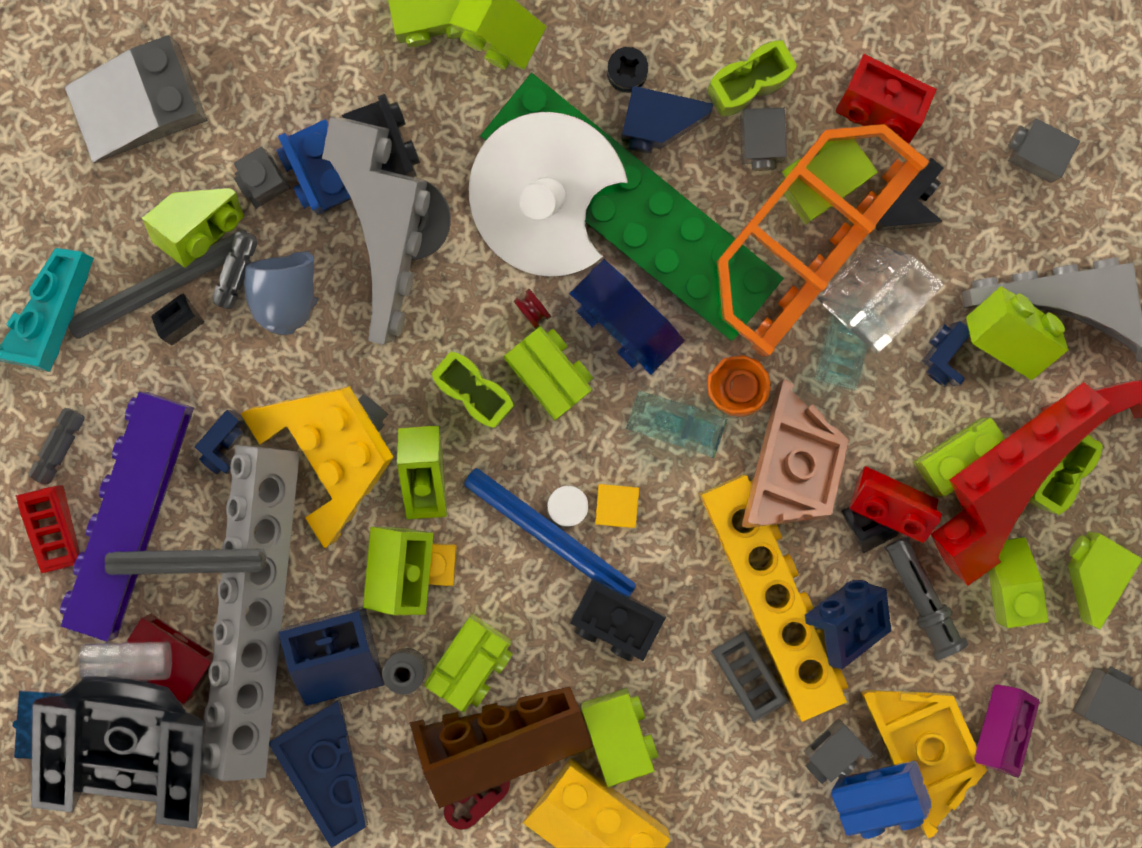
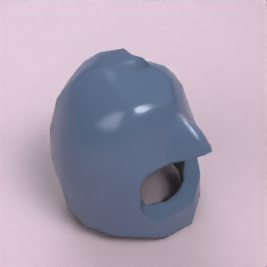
(281, 291)

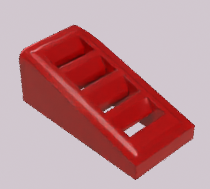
(60, 509)

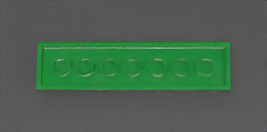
(659, 226)

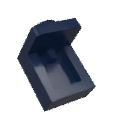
(945, 344)

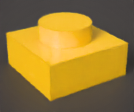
(443, 564)

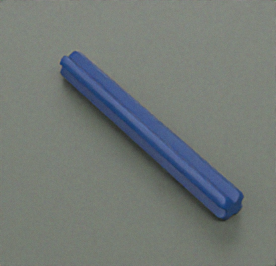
(546, 531)

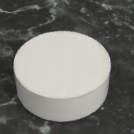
(568, 505)

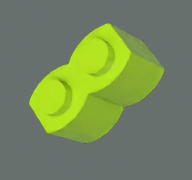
(761, 75)
(465, 382)
(1064, 482)

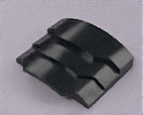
(118, 743)

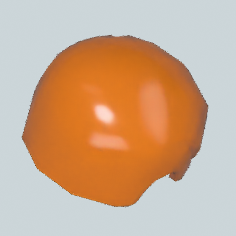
(749, 386)

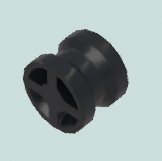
(625, 79)

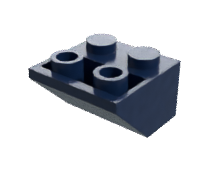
(332, 656)

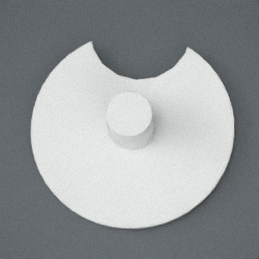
(535, 190)

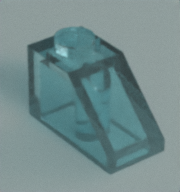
(677, 423)

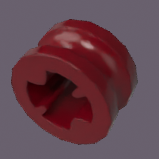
(532, 308)

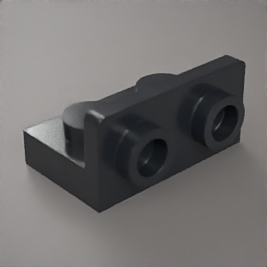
(387, 115)
(616, 620)

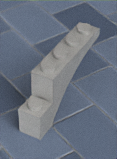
(389, 214)
(1098, 297)

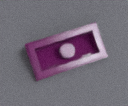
(1007, 730)

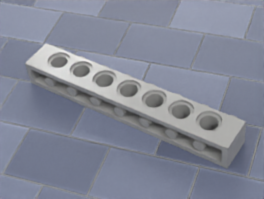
(257, 633)

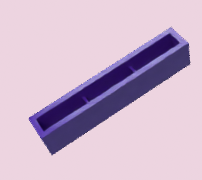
(127, 513)

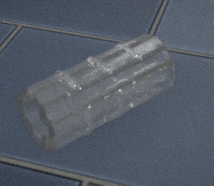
(126, 660)

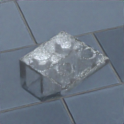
(879, 293)

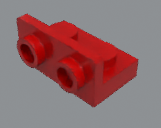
(887, 97)
(895, 504)

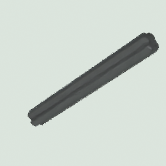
(149, 290)

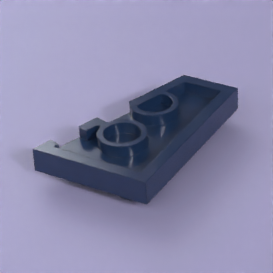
(324, 772)

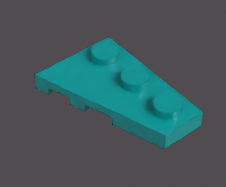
(43, 323)

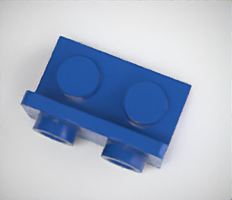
(318, 179)

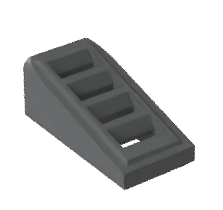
(768, 706)

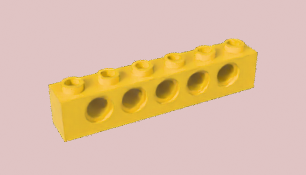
(807, 696)

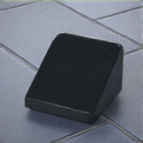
(867, 531)

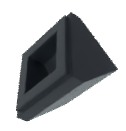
(176, 320)

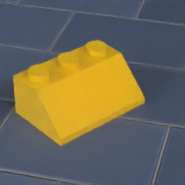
(587, 814)

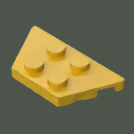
(933, 734)

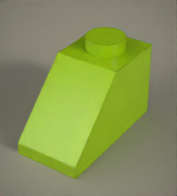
(421, 472)
(1099, 575)
(1017, 587)

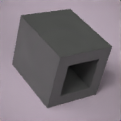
(763, 137)
(1042, 150)

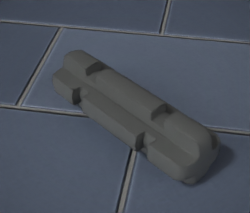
(234, 269)
(56, 446)

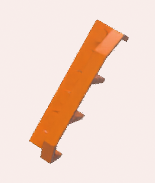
(845, 239)

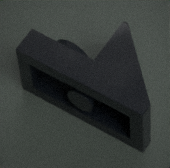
(907, 210)

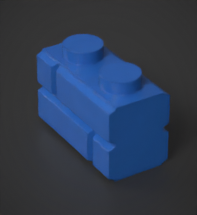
(882, 800)

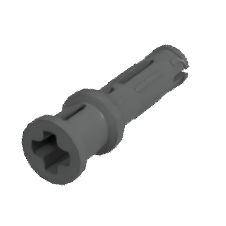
(932, 614)

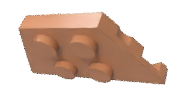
(796, 464)

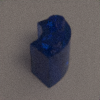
(626, 317)

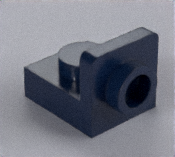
(225, 434)

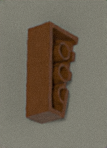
(498, 744)

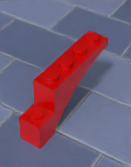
(1006, 478)

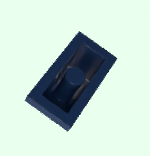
(660, 118)

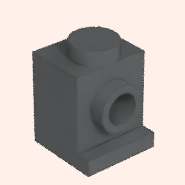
(259, 177)
(835, 753)

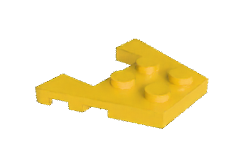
(337, 443)

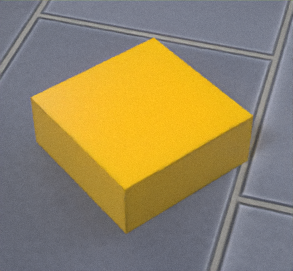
(617, 505)

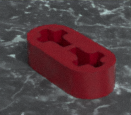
(478, 809)

